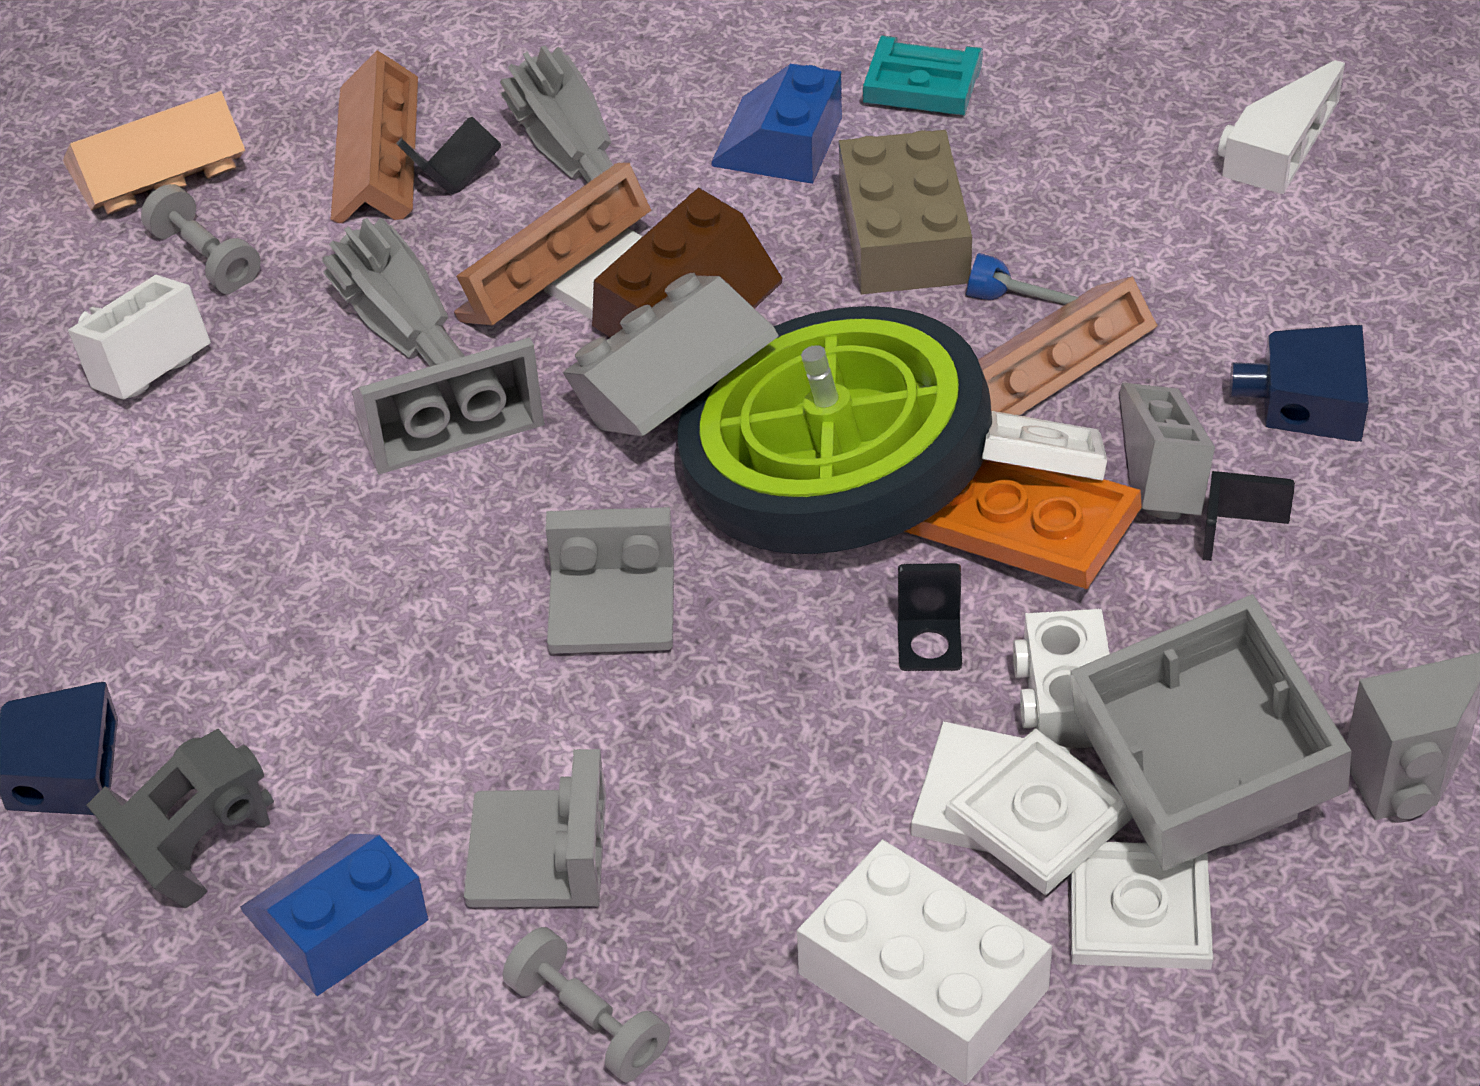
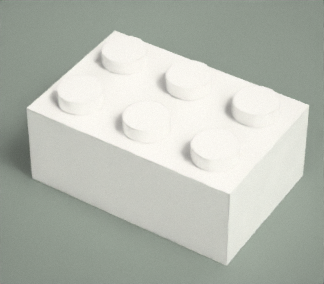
(924, 960)

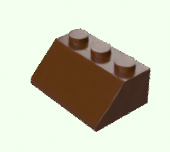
(695, 238)

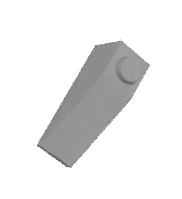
(1165, 450)

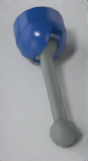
(992, 278)

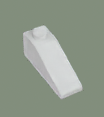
(1280, 130)

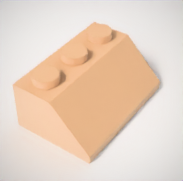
(155, 153)

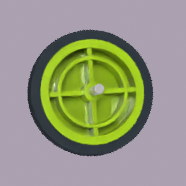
(838, 431)

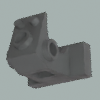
(164, 846)

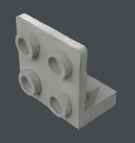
(610, 580)
(540, 843)

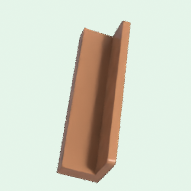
(373, 115)
(551, 245)
(1065, 345)

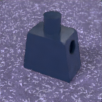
(1310, 381)
(57, 749)

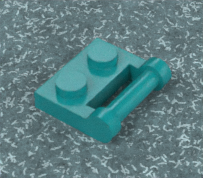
(922, 76)

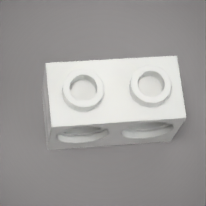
(1050, 650)

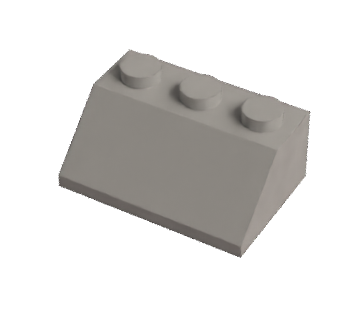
(667, 354)
(450, 406)

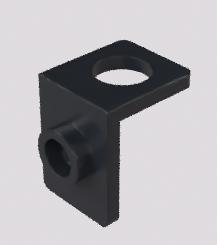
(459, 157)
(1247, 499)
(929, 603)

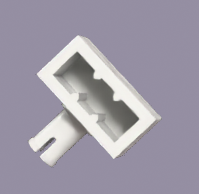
(139, 337)

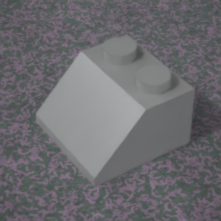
(1412, 734)

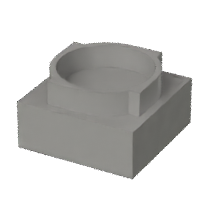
(1210, 732)

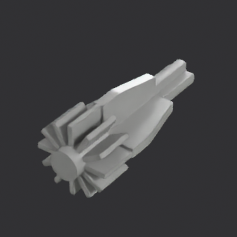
(559, 112)
(391, 291)

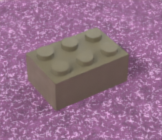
(904, 212)

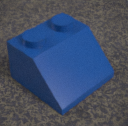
(784, 125)
(340, 909)

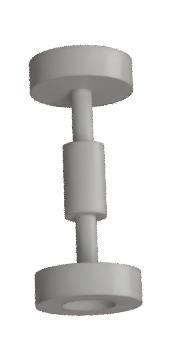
(228, 264)
(634, 1044)

